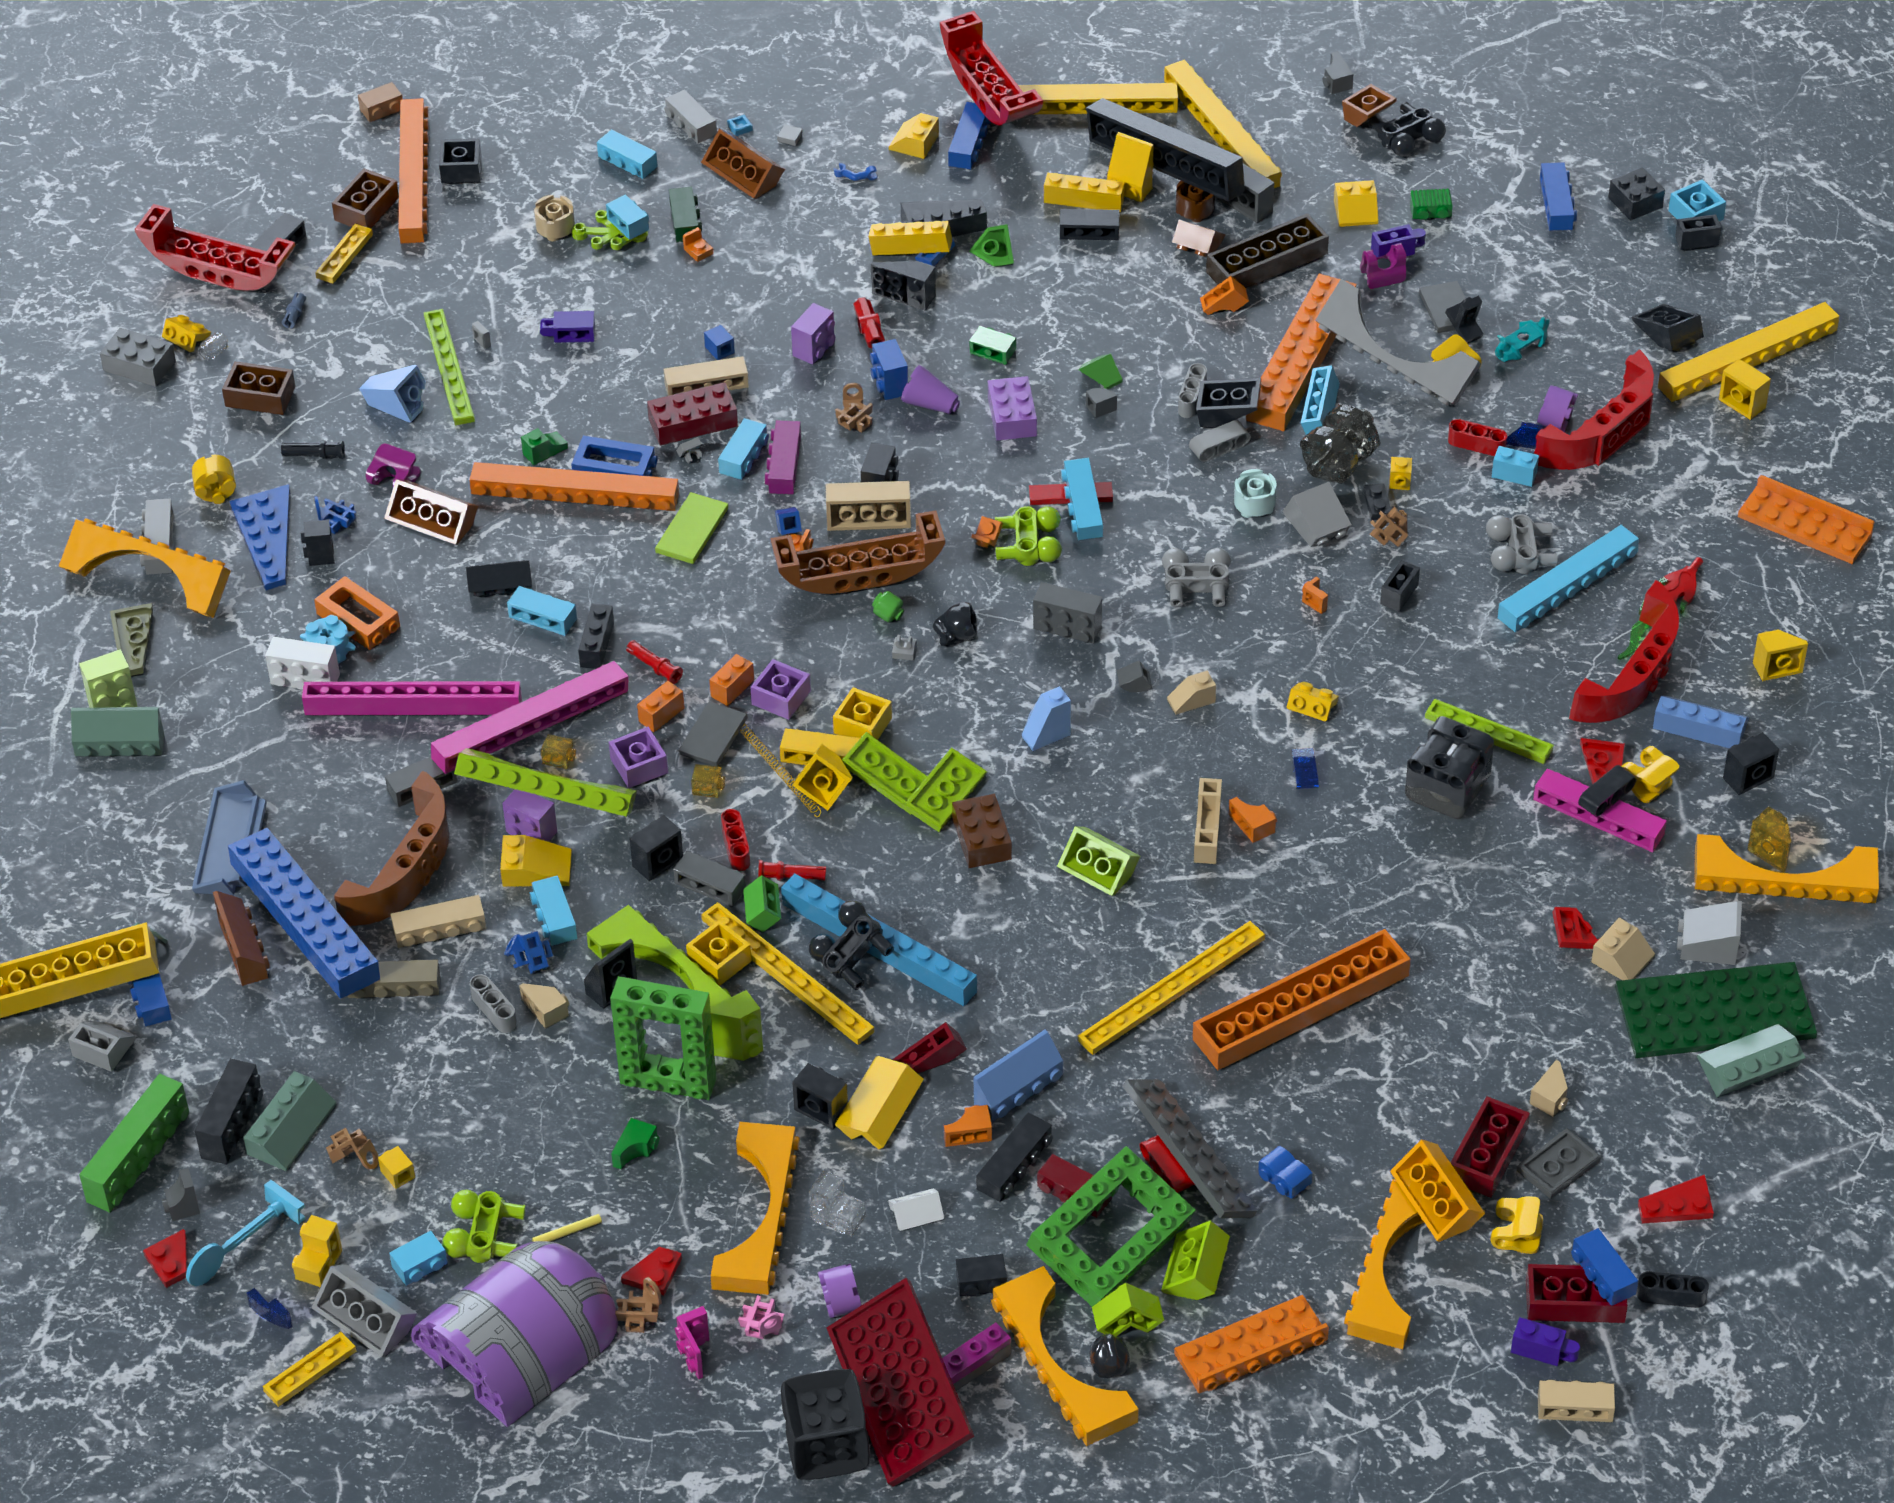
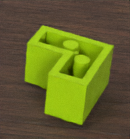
(1127, 1308)

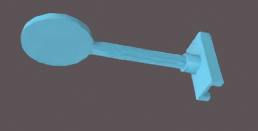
(209, 1258)

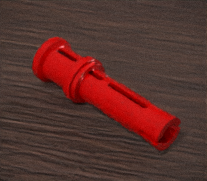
(661, 666)
(780, 870)

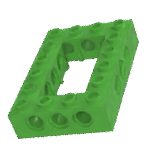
(643, 1000)
(1078, 1270)

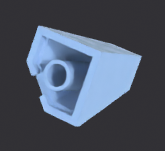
(396, 392)
(1048, 719)

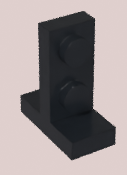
(1464, 317)

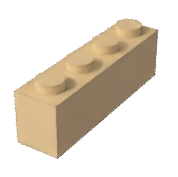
(700, 375)
(438, 921)

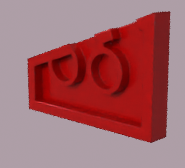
(1601, 756)

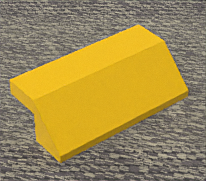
(879, 1101)

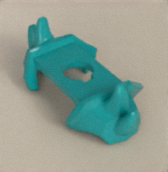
(1510, 346)

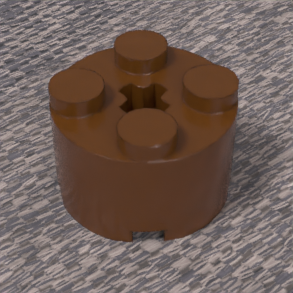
(1193, 202)

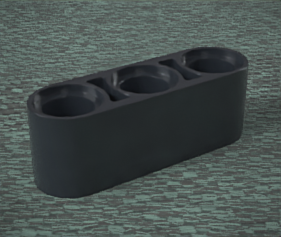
(1607, 790)
(1683, 1293)

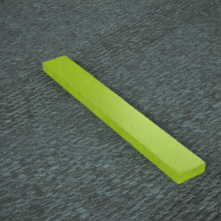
(449, 367)

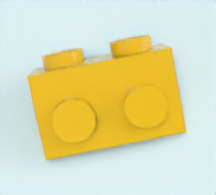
(184, 332)
(1311, 701)

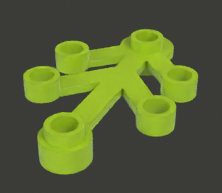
(611, 233)

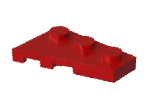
(1678, 1203)

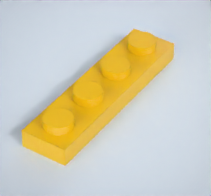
(344, 253)
(309, 1369)

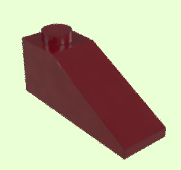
(933, 1049)

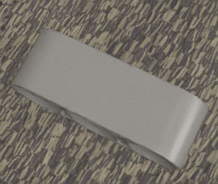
(1190, 389)
(1219, 441)
(493, 1003)

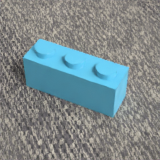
(627, 154)
(743, 448)
(542, 610)
(553, 910)

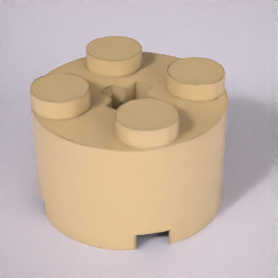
(554, 217)

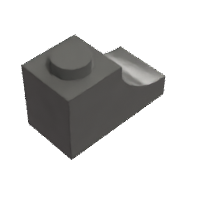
(1338, 75)
(181, 1197)

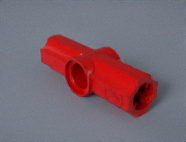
(868, 321)

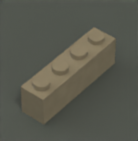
(404, 980)

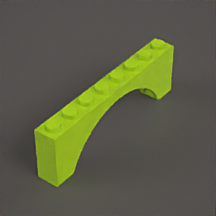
(503, 773)
(651, 946)

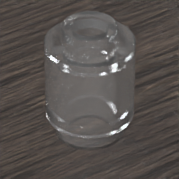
(213, 346)

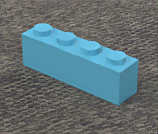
(1320, 397)
(1083, 499)

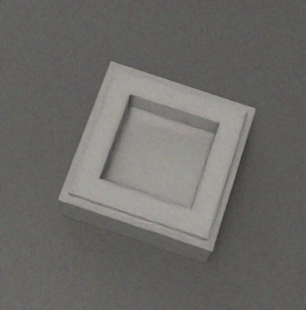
(789, 135)
(481, 334)

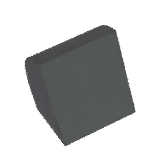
(1101, 401)
(1134, 677)

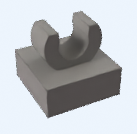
(688, 448)
(904, 648)

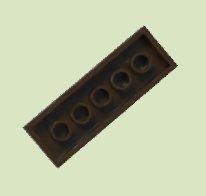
(1269, 252)

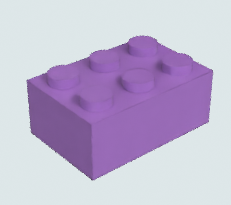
(1012, 408)

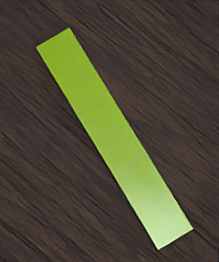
(1503, 736)

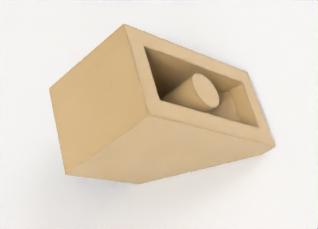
(1193, 693)
(545, 1003)
(1550, 1091)

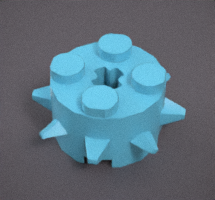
(330, 632)

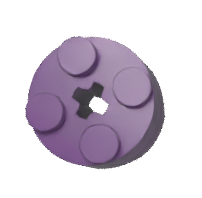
(1557, 407)
(839, 1290)

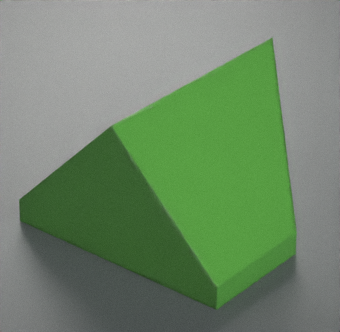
(994, 246)
(1103, 371)

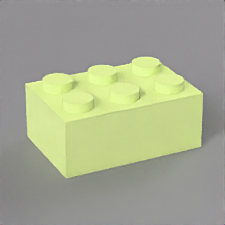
(108, 681)

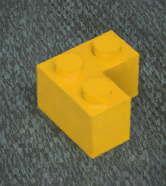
(319, 1251)

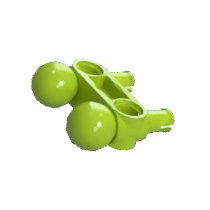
(1027, 547)
(484, 1227)

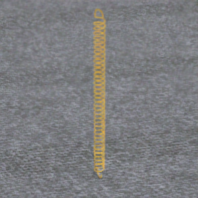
(778, 773)

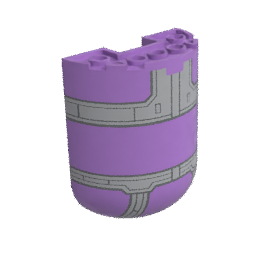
(522, 1327)

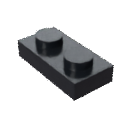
(1376, 500)

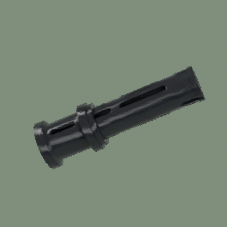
(323, 449)

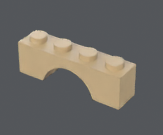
(1207, 821)

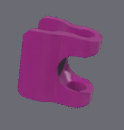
(1385, 269)
(392, 462)

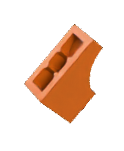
(1225, 296)
(1253, 820)
(970, 1128)

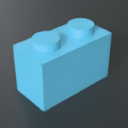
(627, 216)
(1515, 466)
(418, 1258)

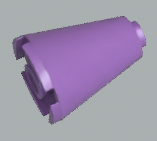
(929, 392)

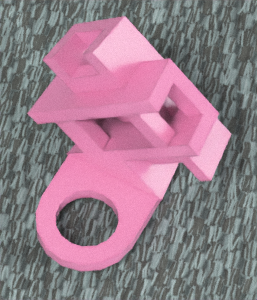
(765, 1322)

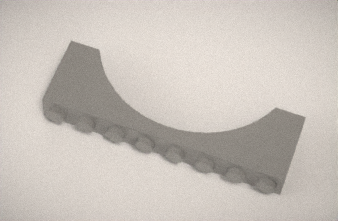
(1444, 377)

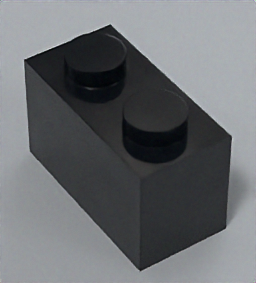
(1698, 232)
(319, 542)
(1400, 585)
(980, 1274)

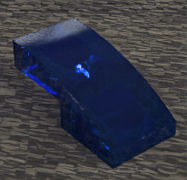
(1304, 768)
(272, 1312)

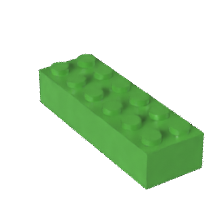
(134, 1143)

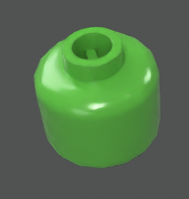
(888, 606)

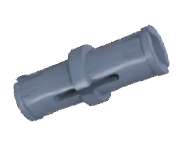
(294, 310)

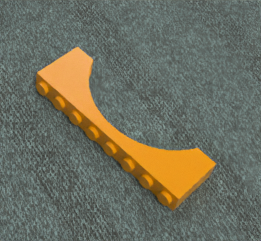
(93, 545)
(1849, 880)
(751, 1264)
(1374, 1311)
(1091, 1410)

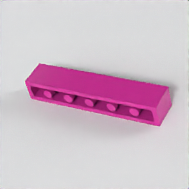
(1619, 820)

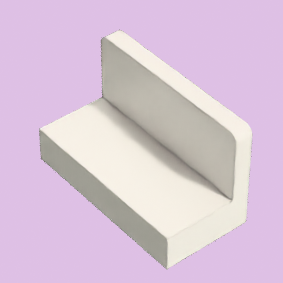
(917, 1209)

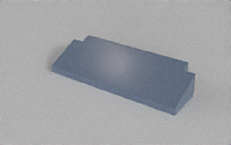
(232, 816)

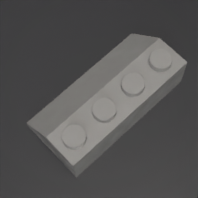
(363, 1309)

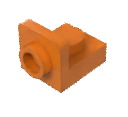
(696, 245)
(987, 532)
(802, 542)
(1314, 596)

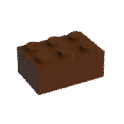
(365, 199)
(258, 388)
(981, 830)

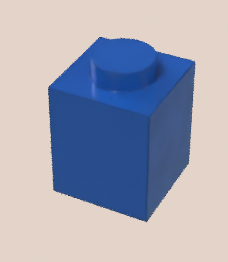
(719, 342)
(788, 521)

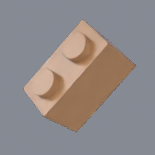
(380, 102)

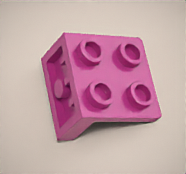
(692, 1332)

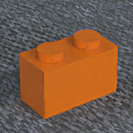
(731, 680)
(660, 706)

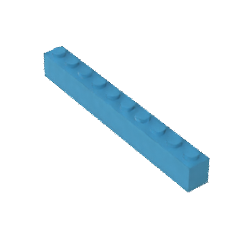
(907, 955)

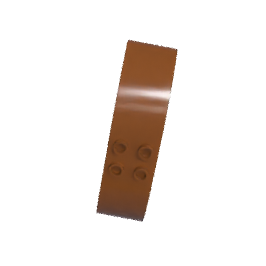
(862, 562)
(409, 865)

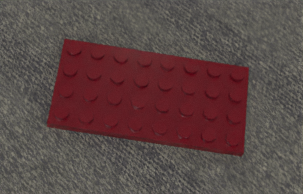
(902, 1382)

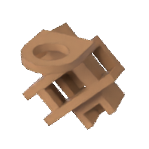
(852, 404)
(1393, 530)
(347, 1143)
(649, 1302)

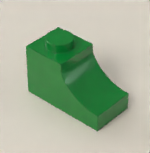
(541, 446)
(636, 1141)

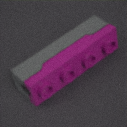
(977, 1355)

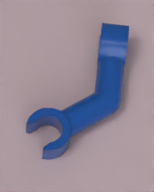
(868, 173)

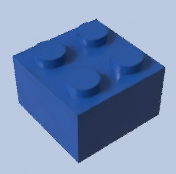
(889, 369)

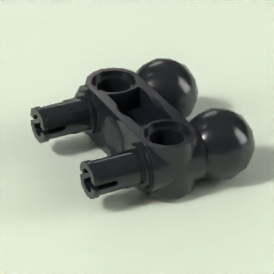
(1403, 130)
(851, 944)

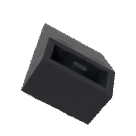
(904, 282)

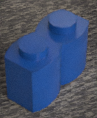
(1285, 1172)

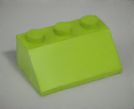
(1098, 860)
(737, 1027)
(1196, 1262)

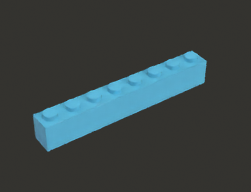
(1568, 578)

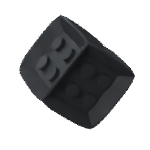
(825, 1424)

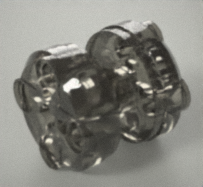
(1340, 442)

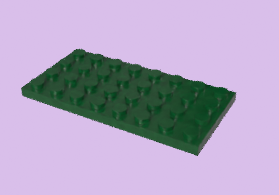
(1712, 1008)

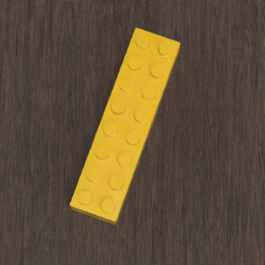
(77, 969)

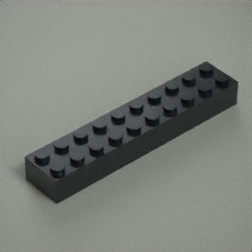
(1173, 150)

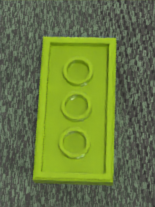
(691, 528)
(883, 770)
(948, 782)

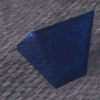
(1525, 435)

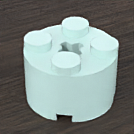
(1255, 493)

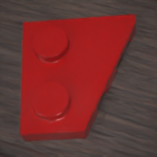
(1572, 929)
(169, 1258)
(658, 1266)

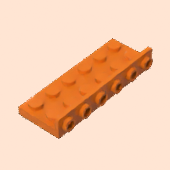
(1807, 519)
(1251, 1344)

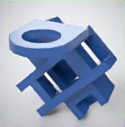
(334, 518)
(533, 949)

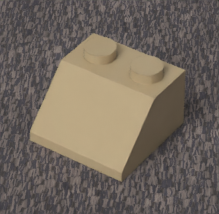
(1622, 951)

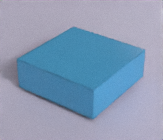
(740, 125)

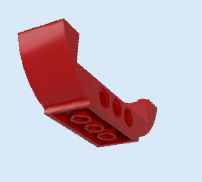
(1609, 426)

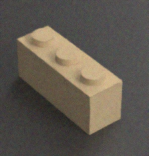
(1576, 1401)

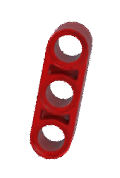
(1476, 437)
(735, 839)
(1165, 1164)

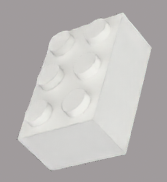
(297, 662)

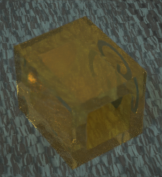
(557, 751)
(707, 781)

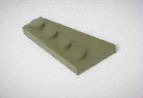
(131, 634)

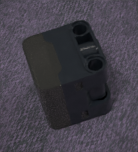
(1449, 767)

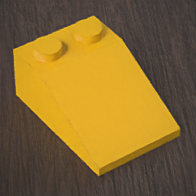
(1133, 165)
(532, 859)

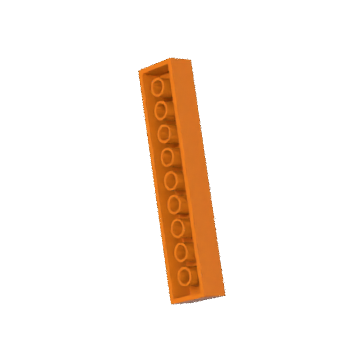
(1294, 359)
(1301, 999)

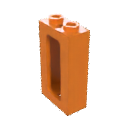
(365, 634)

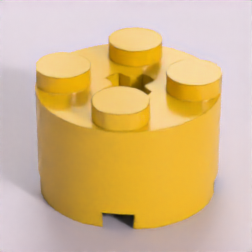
(213, 478)

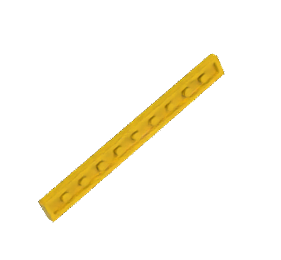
(794, 978)
(1170, 988)

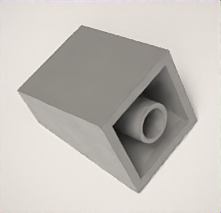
(1317, 515)
(1711, 933)

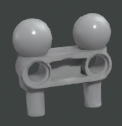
(1522, 550)
(1196, 577)

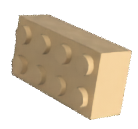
(868, 505)

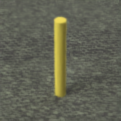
(569, 1229)

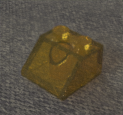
(1771, 838)

